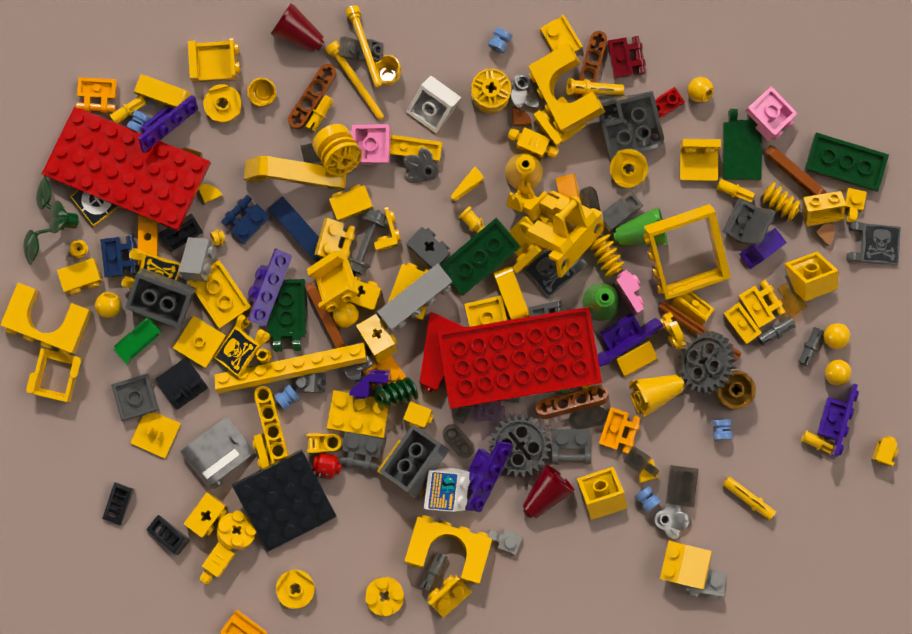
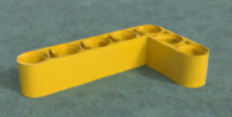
(269, 167)

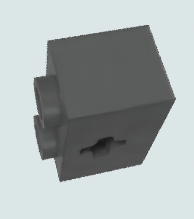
(417, 245)

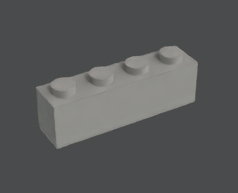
(414, 297)

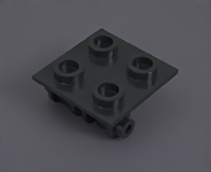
(181, 383)

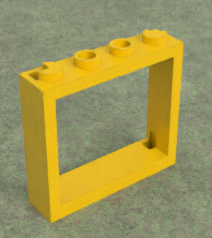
(697, 281)

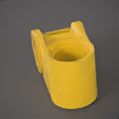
(321, 443)

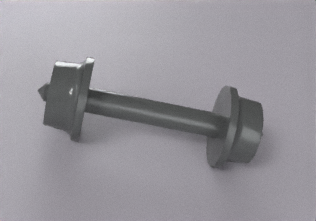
(374, 219)

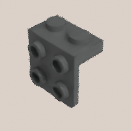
(748, 223)

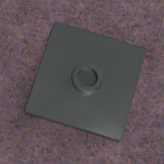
(135, 397)

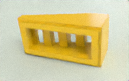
(470, 182)

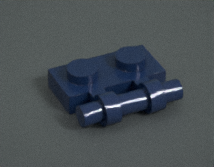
(250, 223)
(113, 257)

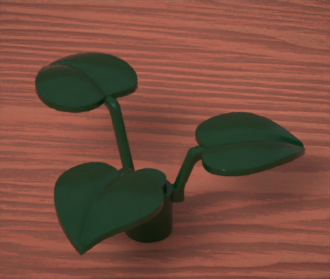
(59, 220)

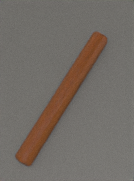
(687, 322)

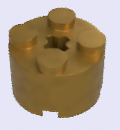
(743, 398)

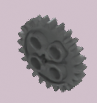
(707, 362)
(534, 435)

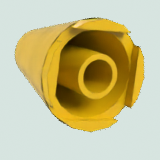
(516, 172)
(654, 392)

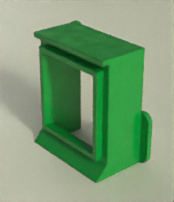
(136, 341)

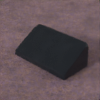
(175, 239)

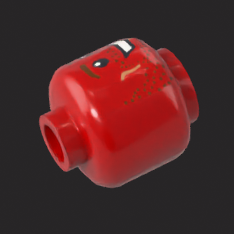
(326, 466)

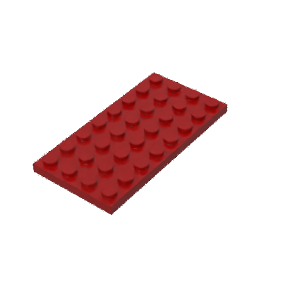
(109, 165)
(519, 357)

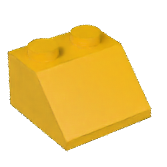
(812, 276)
(602, 493)
(686, 565)

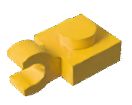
(854, 202)

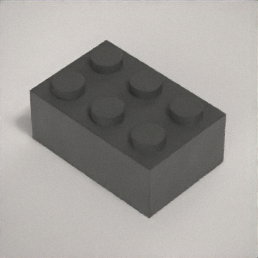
(160, 298)
(412, 460)

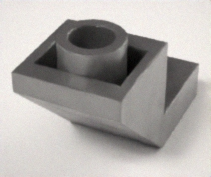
(352, 49)
(621, 210)

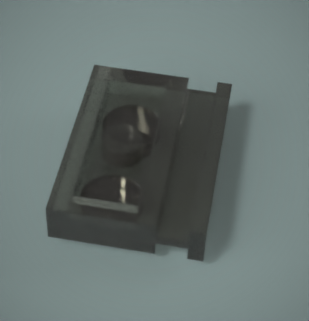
(681, 486)

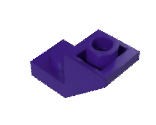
(757, 253)
(364, 386)

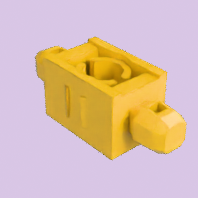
(533, 143)
(216, 563)

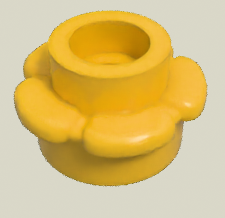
(217, 238)
(83, 249)

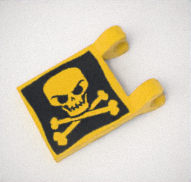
(152, 263)
(239, 347)

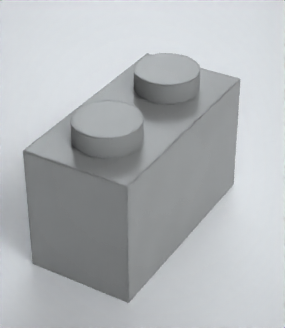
(197, 259)

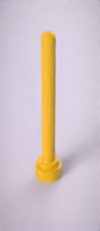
(353, 14)
(333, 50)

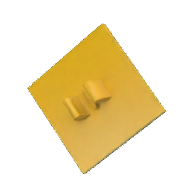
(155, 434)

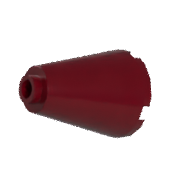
(297, 30)
(546, 492)

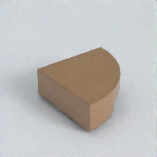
(826, 233)

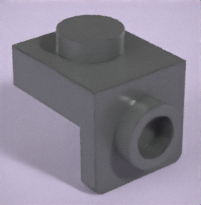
(311, 383)

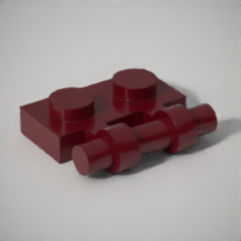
(620, 57)

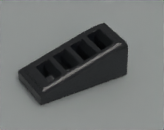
(129, 492)
(180, 545)

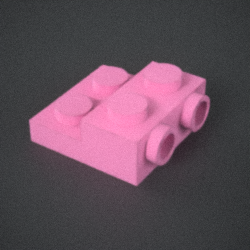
(771, 114)
(374, 143)
(627, 286)

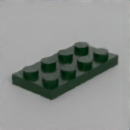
(846, 162)
(480, 256)

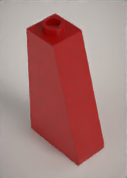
(432, 368)

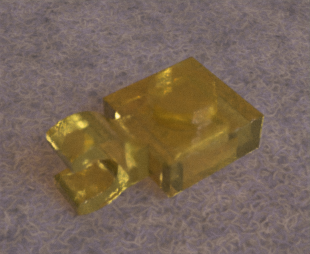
(793, 302)

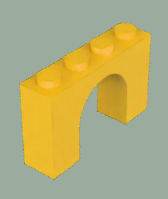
(546, 73)
(18, 319)
(475, 546)

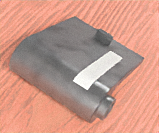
(216, 454)

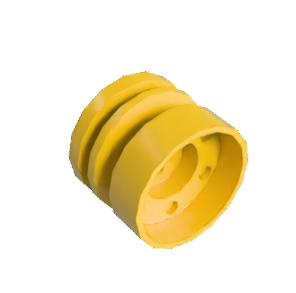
(490, 102)
(337, 149)

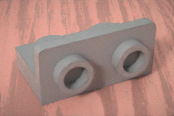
(713, 587)

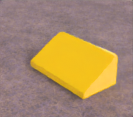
(693, 307)
(636, 358)

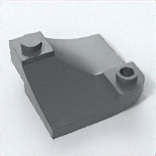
(631, 122)

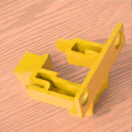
(560, 209)

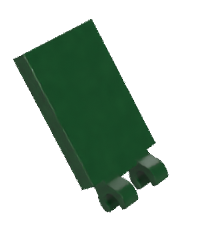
(741, 149)
(288, 315)

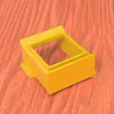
(35, 379)

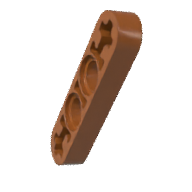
(589, 66)
(310, 95)
(793, 171)
(325, 316)
(573, 405)

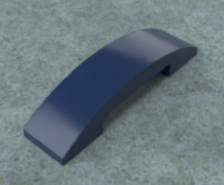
(296, 226)

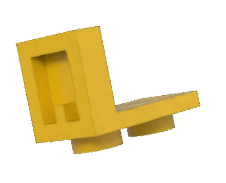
(384, 242)

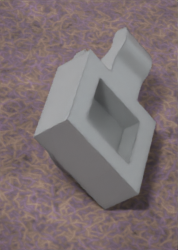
(507, 541)

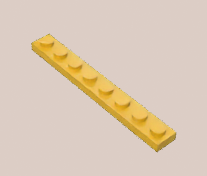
(291, 368)

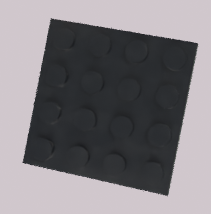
(284, 500)

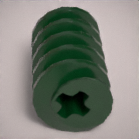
(395, 391)

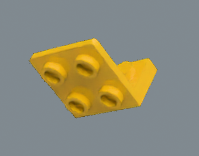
(545, 123)
(699, 159)
(528, 251)
(449, 595)

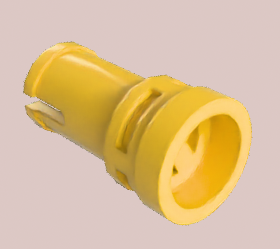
(264, 356)

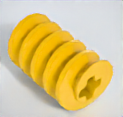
(781, 201)
(607, 256)

